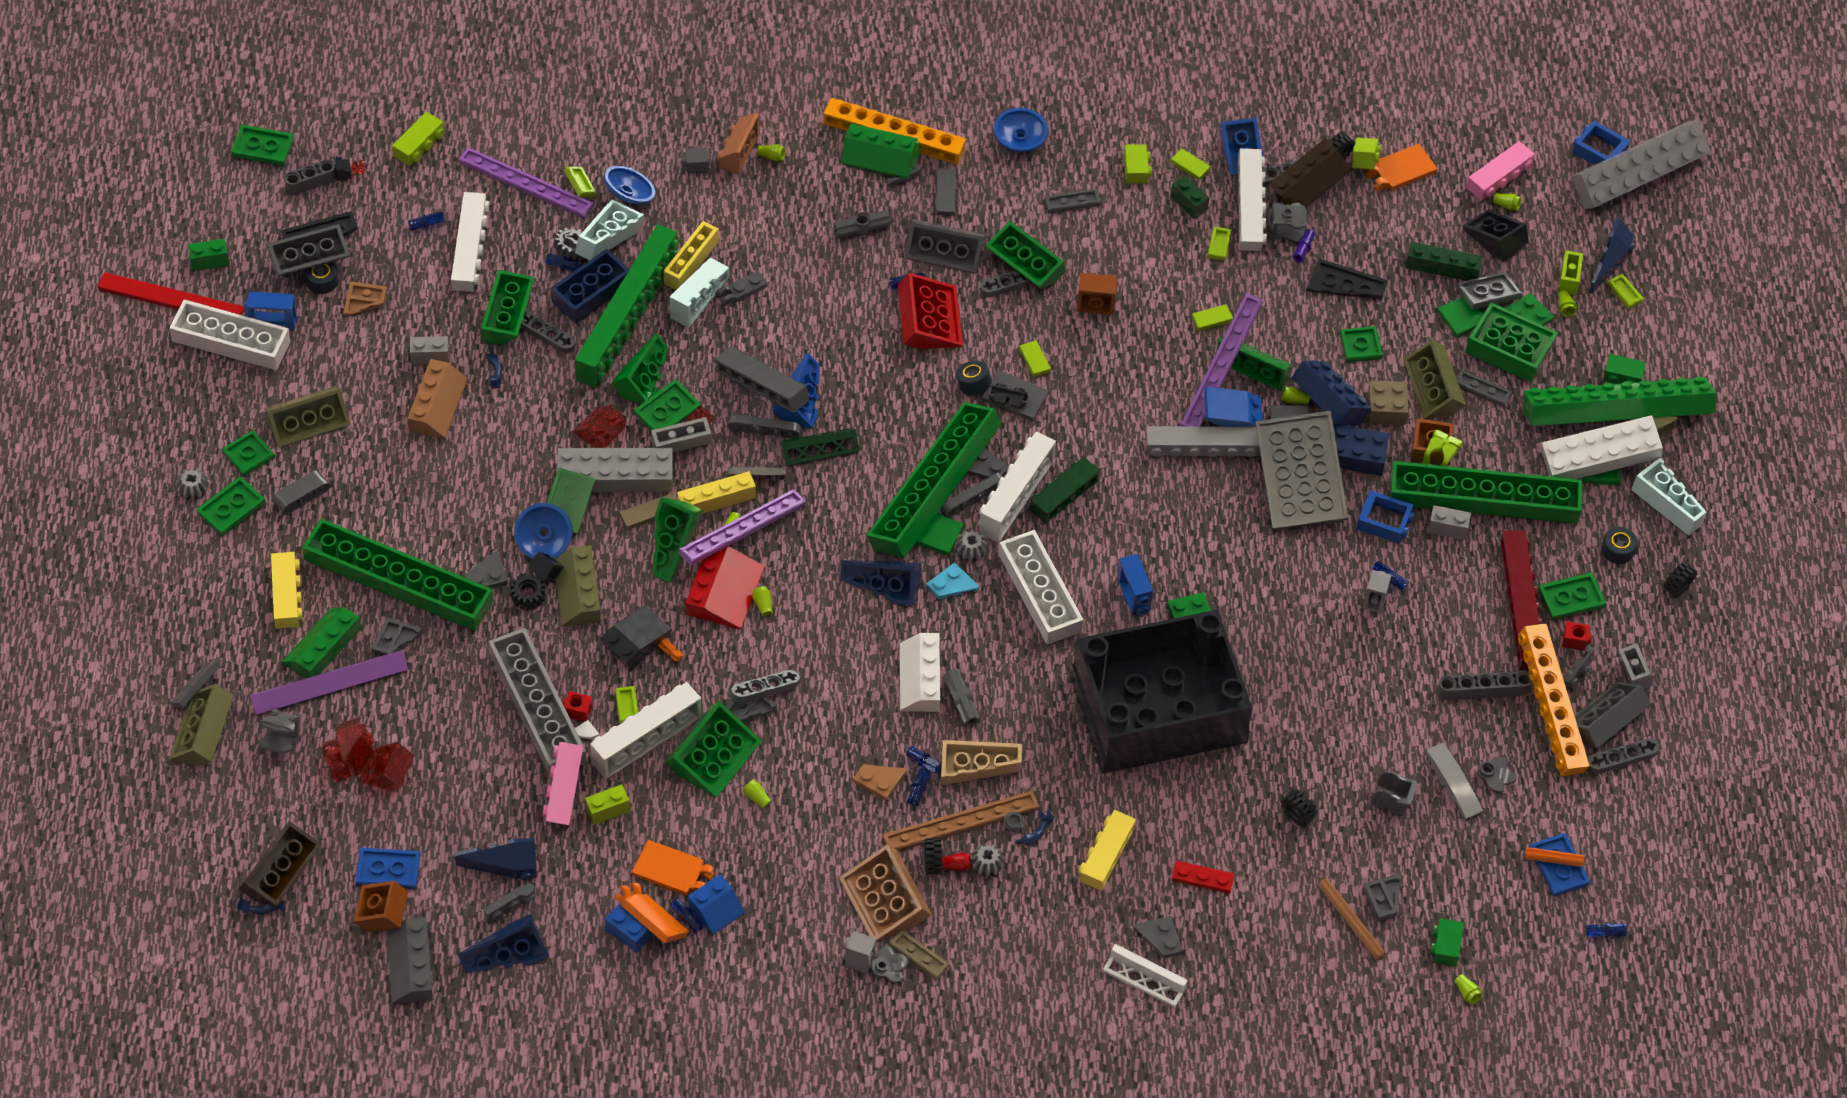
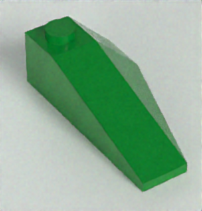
(639, 375)
(674, 529)

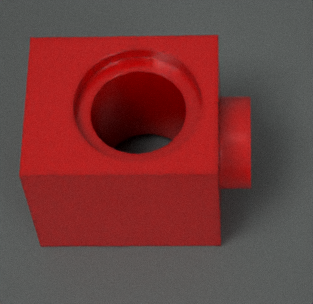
(1576, 629)
(576, 699)

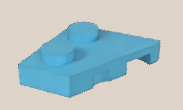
(951, 583)

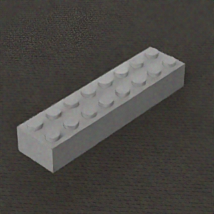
(1641, 164)
(533, 695)

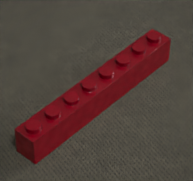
(1520, 586)

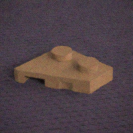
(879, 779)

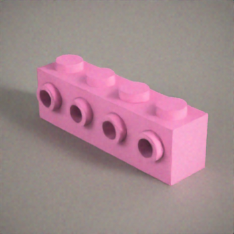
(1500, 171)
(564, 783)

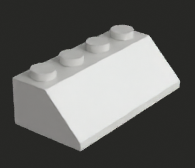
(920, 673)

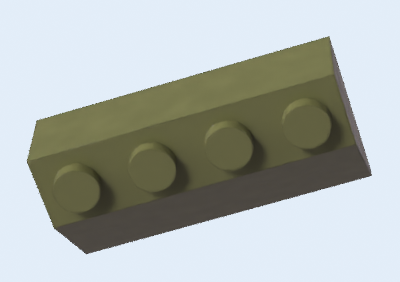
(1434, 380)
(307, 416)
(578, 587)
(202, 726)

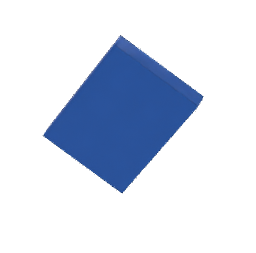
(388, 865)
(1560, 877)

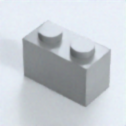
(427, 348)
(1449, 522)
(1377, 591)
(1636, 666)
(859, 952)

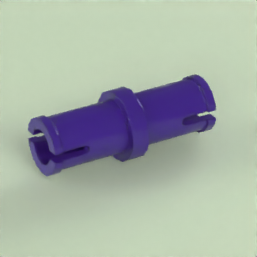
(1304, 245)

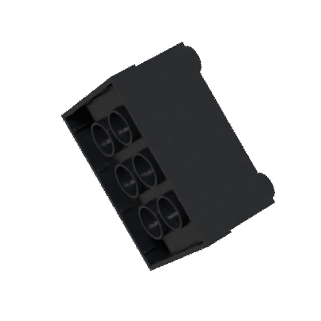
(1160, 691)

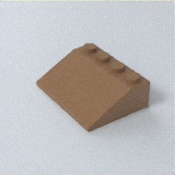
(885, 894)

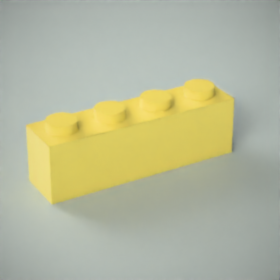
(691, 255)
(720, 492)
(285, 590)
(1107, 849)

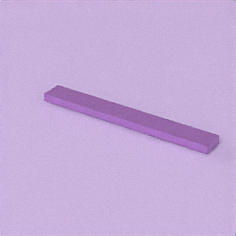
(526, 182)
(1224, 357)
(742, 527)
(329, 682)

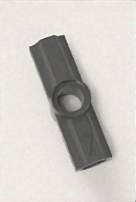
(862, 224)
(961, 697)

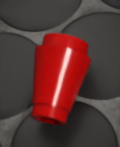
(957, 862)

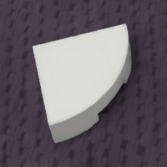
(586, 731)

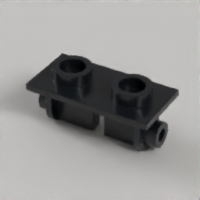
(1016, 395)

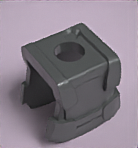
(1287, 221)
(283, 731)
(1386, 799)

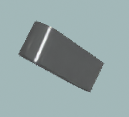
(310, 177)
(301, 491)

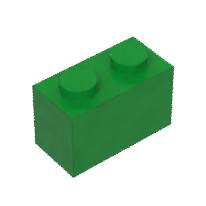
(208, 254)
(1623, 369)
(1447, 942)

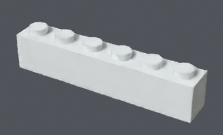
(1250, 199)
(469, 242)

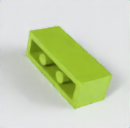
(418, 139)

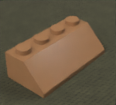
(436, 399)

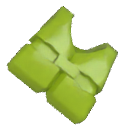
(1443, 443)

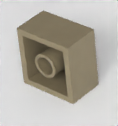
(1387, 402)

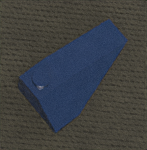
(1614, 253)
(891, 579)
(509, 860)
(510, 945)

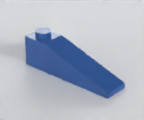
(808, 374)

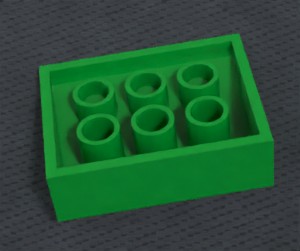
(1511, 342)
(713, 750)

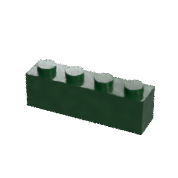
(1443, 262)
(1064, 489)

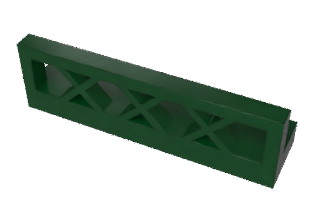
(818, 439)

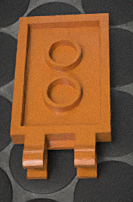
(1402, 168)
(671, 868)
(651, 914)

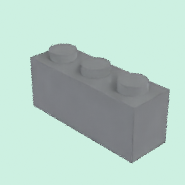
(682, 435)

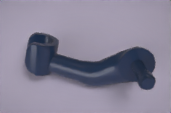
(495, 379)
(1033, 837)
(245, 907)

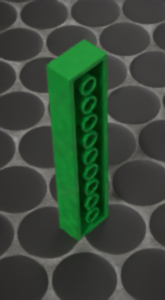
(626, 307)
(1619, 401)
(933, 480)
(1487, 491)
(398, 574)

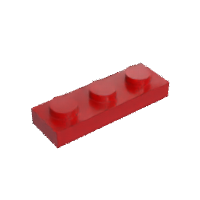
(1203, 877)

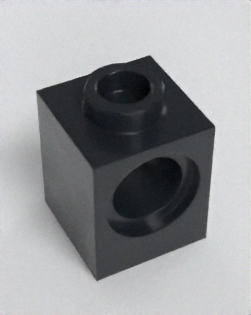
(546, 567)

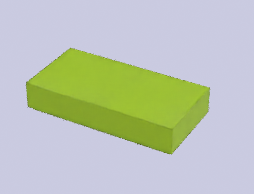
(1190, 164)
(580, 182)
(1219, 243)
(1625, 291)
(1212, 317)
(1034, 358)
(626, 702)

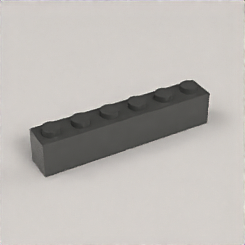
(762, 379)

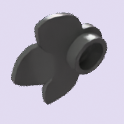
(1498, 775)
(892, 964)

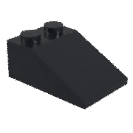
(1498, 233)
(635, 636)

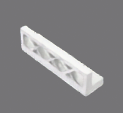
(1148, 969)

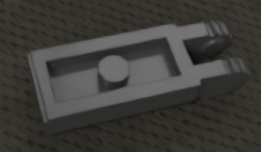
(741, 288)
(509, 902)

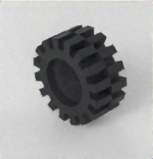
(1343, 144)
(1680, 579)
(532, 600)
(1299, 807)
(933, 856)

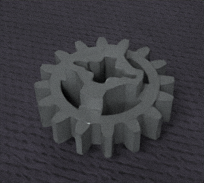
(567, 241)

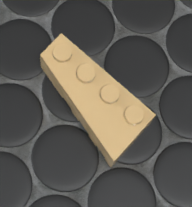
(978, 760)

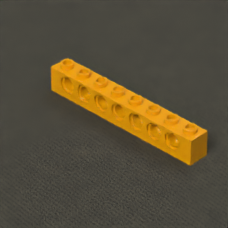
(931, 141)
(1556, 690)

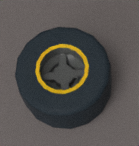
(322, 278)
(973, 377)
(1619, 545)

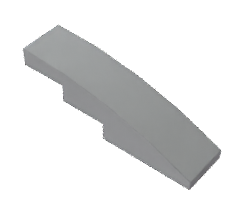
(1454, 780)

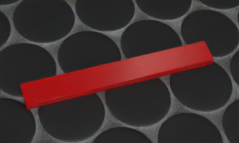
(158, 294)

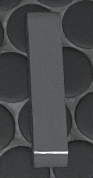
(1491, 680)

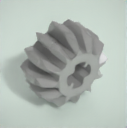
(192, 483)
(971, 545)
(981, 861)

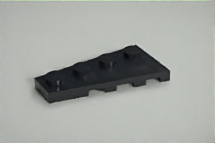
(345, 220)
(1342, 280)

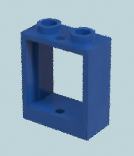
(1590, 154)
(272, 301)
(1382, 530)
(1134, 584)

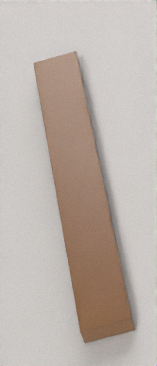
(961, 821)

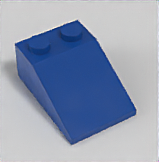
(1237, 136)
(1232, 407)

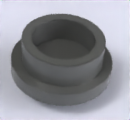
(1013, 821)

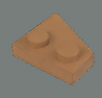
(364, 297)

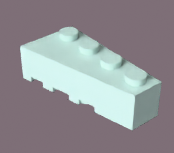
(609, 229)
(697, 292)
(1669, 497)

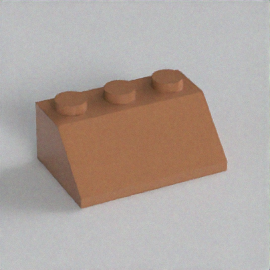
(739, 144)

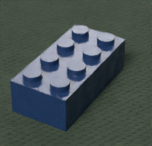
(589, 286)
(1331, 392)
(1361, 449)

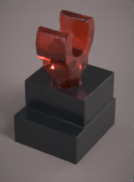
(343, 168)

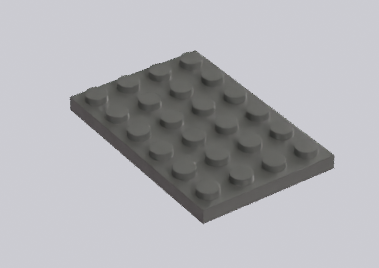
(1301, 470)

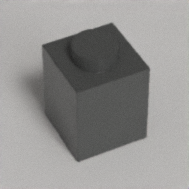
(696, 160)

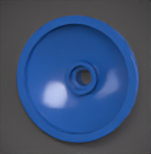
(1020, 123)
(629, 185)
(540, 517)

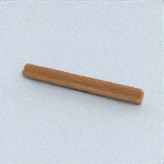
(1351, 918)

